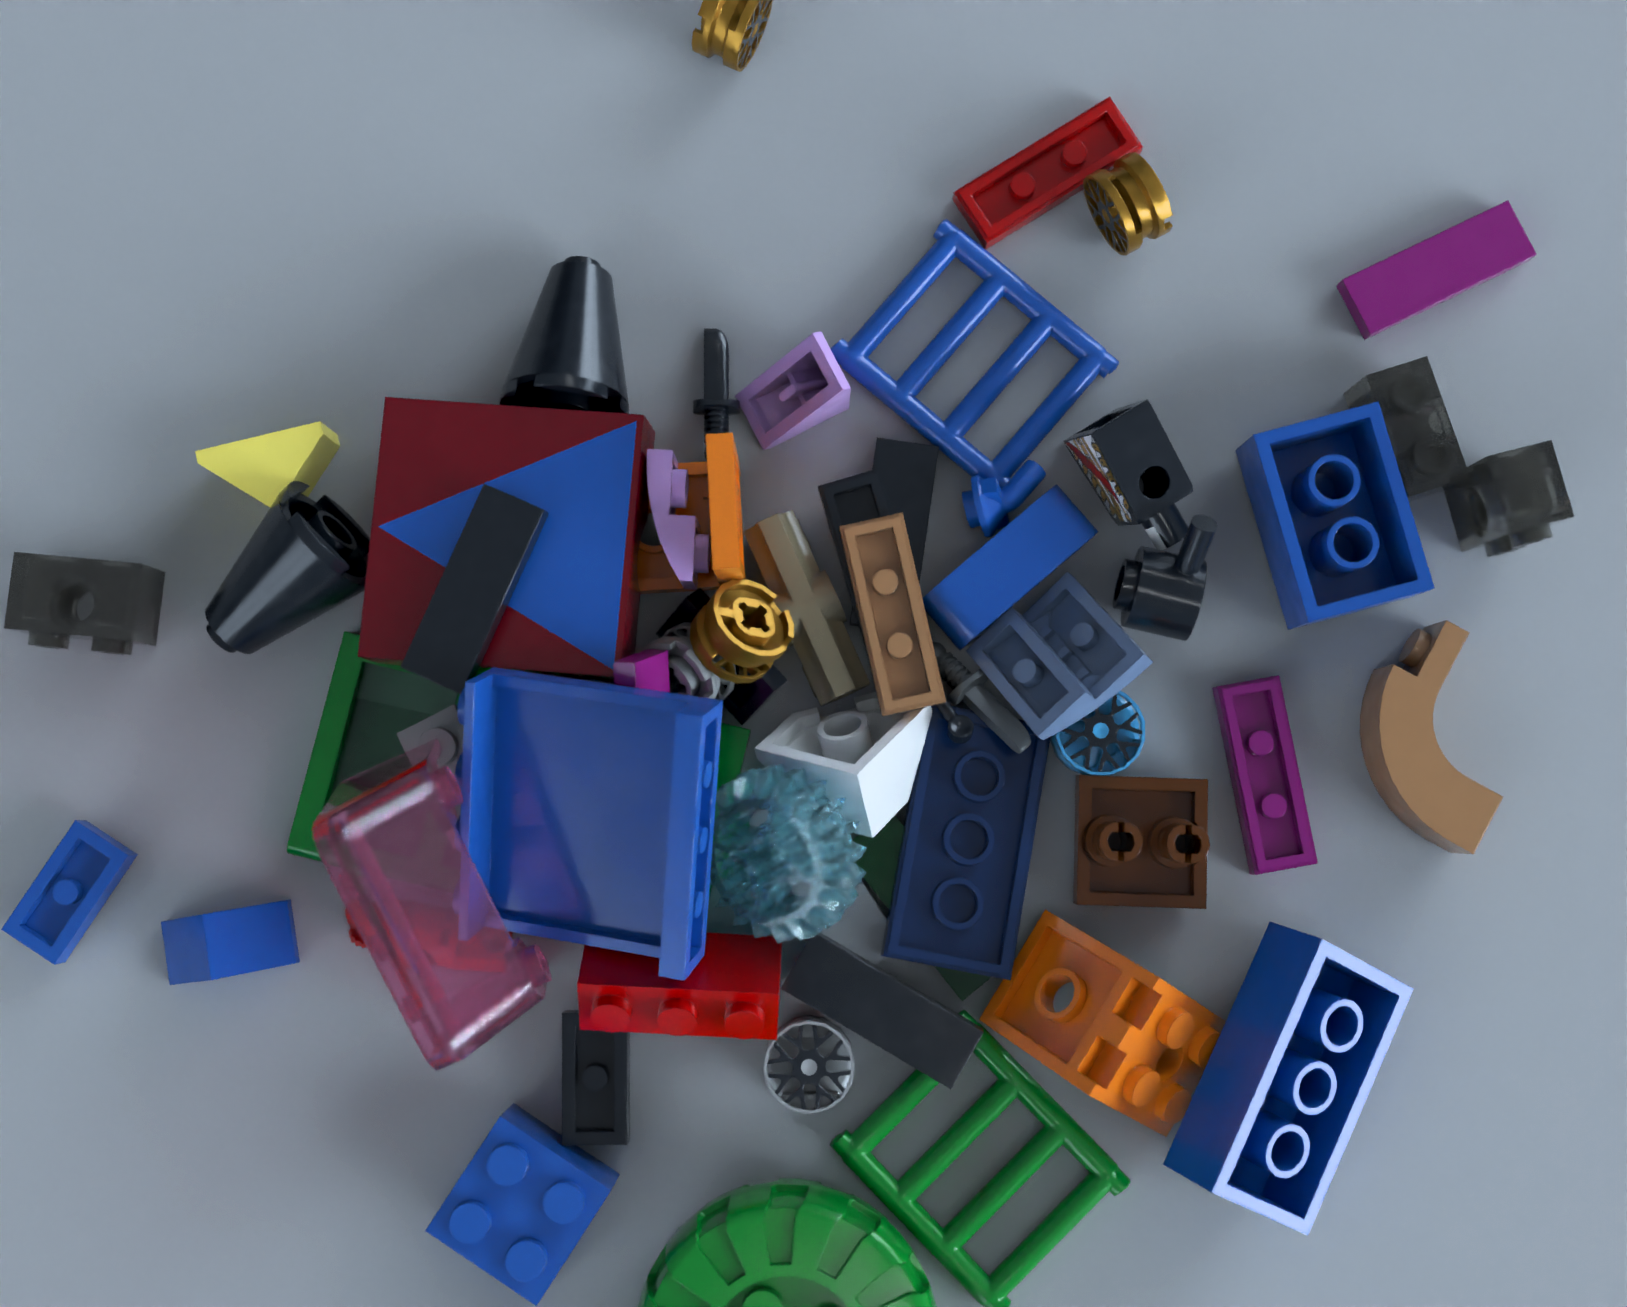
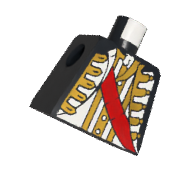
(1119, 452)

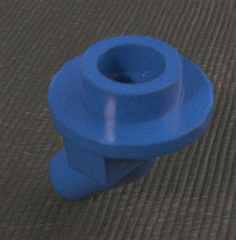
(989, 504)

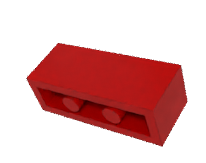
(726, 995)

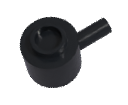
(1166, 589)

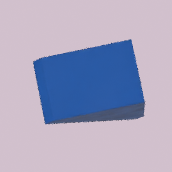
(230, 942)

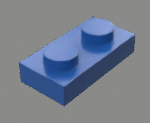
(69, 892)

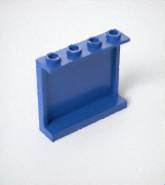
(592, 810)

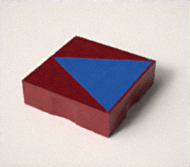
(580, 584)

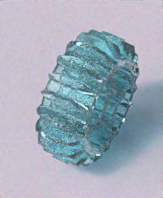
(797, 843)

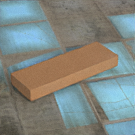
(892, 614)

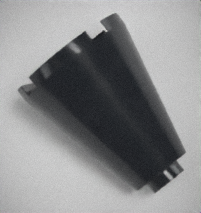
(571, 345)
(289, 572)

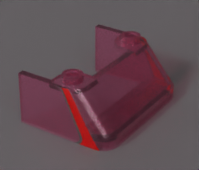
(425, 906)

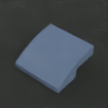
(1058, 657)

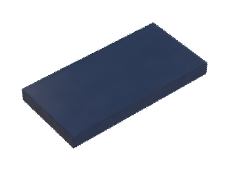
(966, 851)

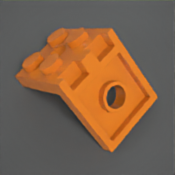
(716, 503)
(1121, 1036)

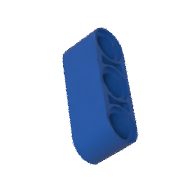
(1008, 567)

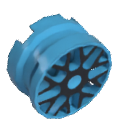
(1103, 739)

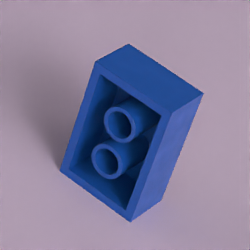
(1333, 516)

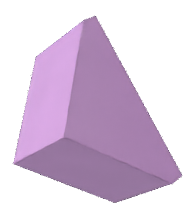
(795, 393)

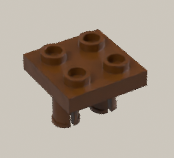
(1141, 841)

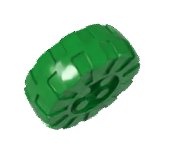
(787, 1249)

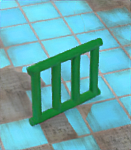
(947, 1241)

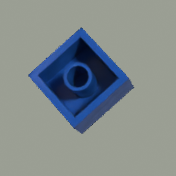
(523, 1203)

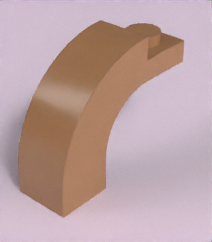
(1404, 751)

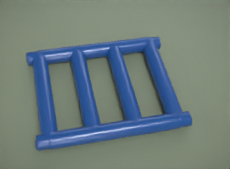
(997, 283)

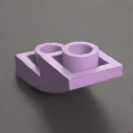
(678, 534)

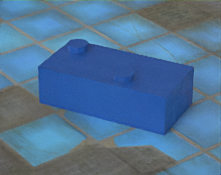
(1288, 1077)

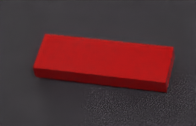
(1045, 173)

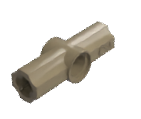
(813, 604)

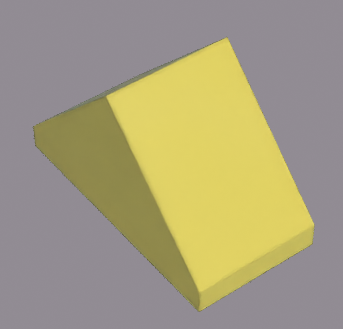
(273, 460)

